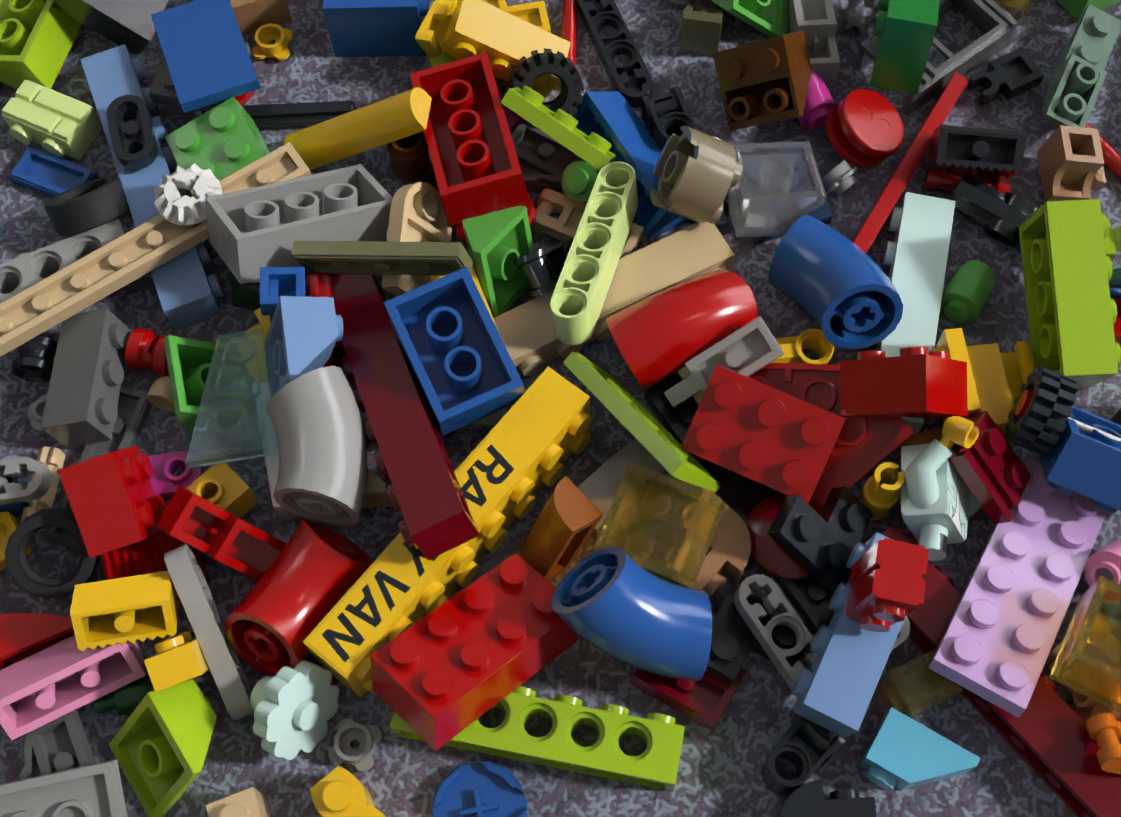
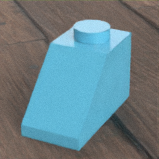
(912, 755)

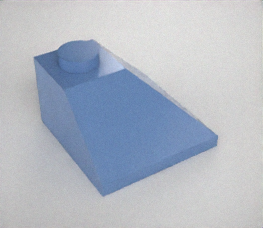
(300, 337)

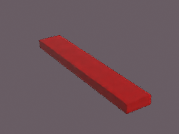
(908, 162)

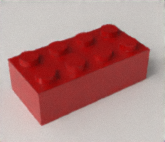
(470, 139)
(471, 651)

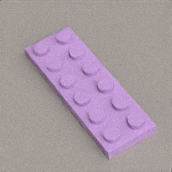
(1019, 595)

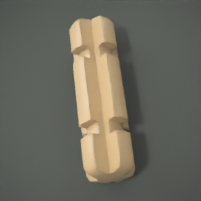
(54, 460)

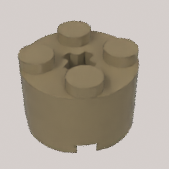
(695, 175)

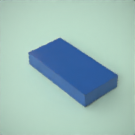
(49, 173)

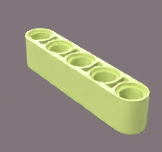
(594, 253)

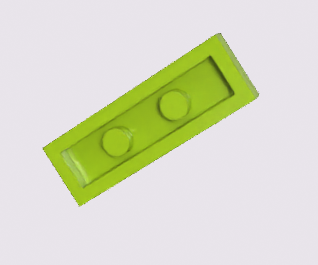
(559, 126)

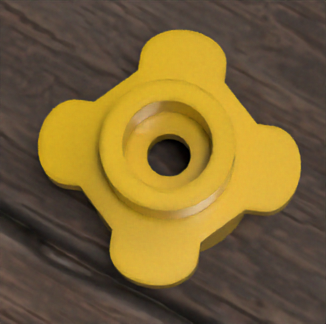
(269, 34)

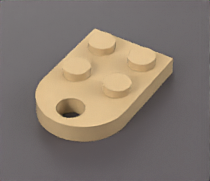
(415, 217)

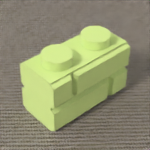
(51, 120)

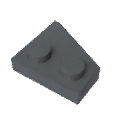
(540, 157)

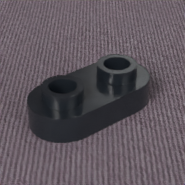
(134, 135)

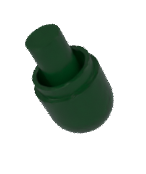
(125, 698)

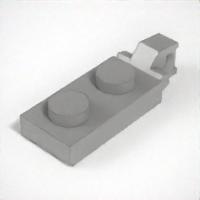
(742, 352)

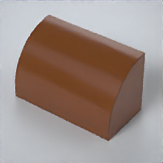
(559, 530)

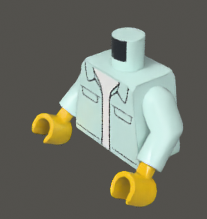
(934, 494)

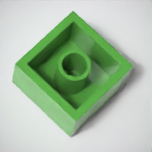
(218, 140)

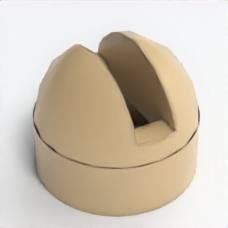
(161, 394)

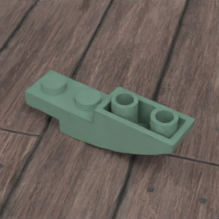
(1081, 69)

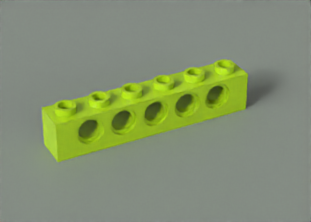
(653, 768)

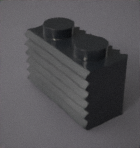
(977, 150)

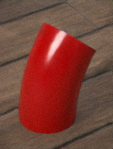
(681, 323)
(294, 597)

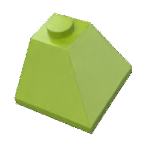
(165, 744)

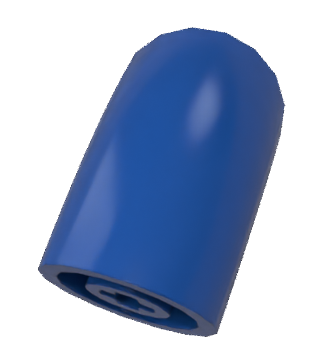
(836, 284)
(636, 615)

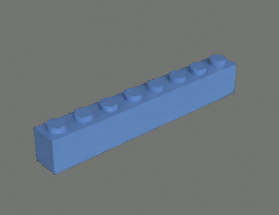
(182, 283)

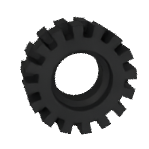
(558, 66)

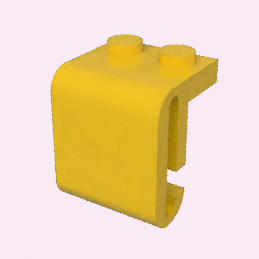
(991, 375)

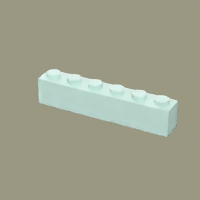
(917, 272)

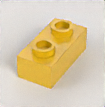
(175, 661)

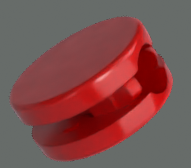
(864, 128)

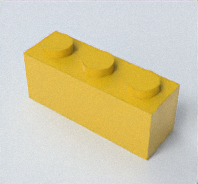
(483, 28)

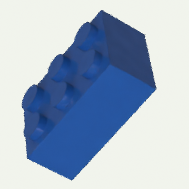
(454, 350)

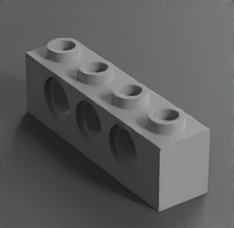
(39, 264)

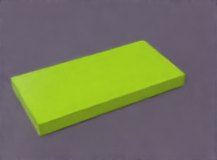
(640, 422)

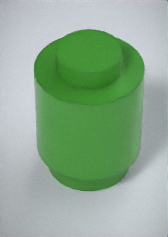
(579, 181)
(968, 291)

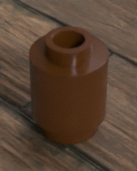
(410, 157)

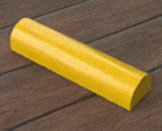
(362, 128)

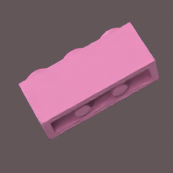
(63, 681)

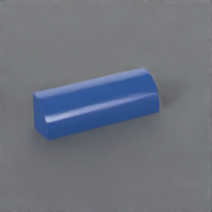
(614, 120)

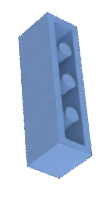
(845, 664)

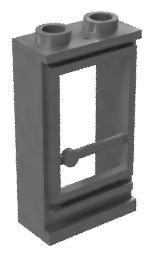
(987, 16)

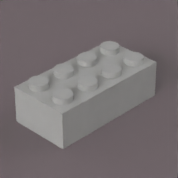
(262, 222)

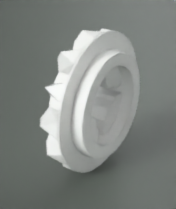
(185, 209)

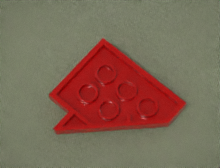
(861, 441)

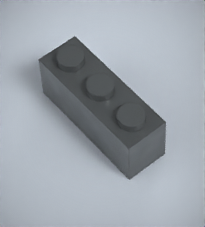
(86, 379)

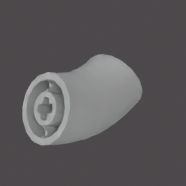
(320, 448)

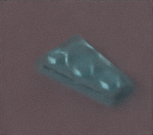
(234, 402)

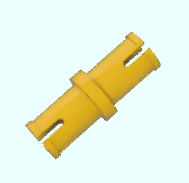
(882, 489)

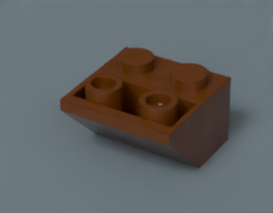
(764, 80)

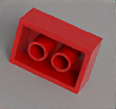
(763, 433)

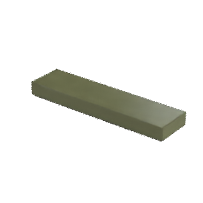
(381, 257)

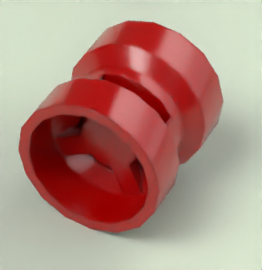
(146, 351)

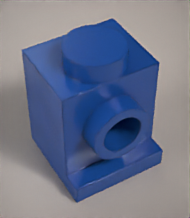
(277, 283)

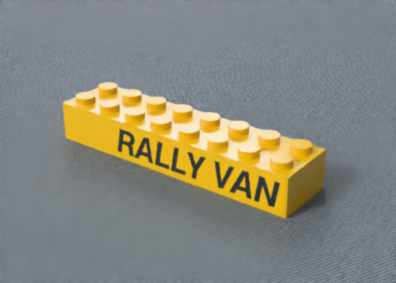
(499, 485)

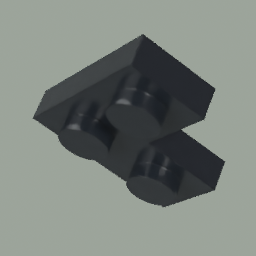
(821, 540)
(734, 640)

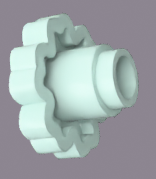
(293, 709)

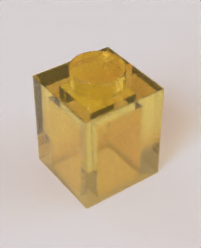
(916, 688)

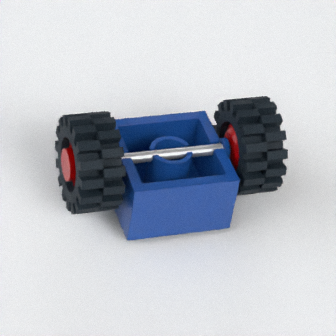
(1074, 446)

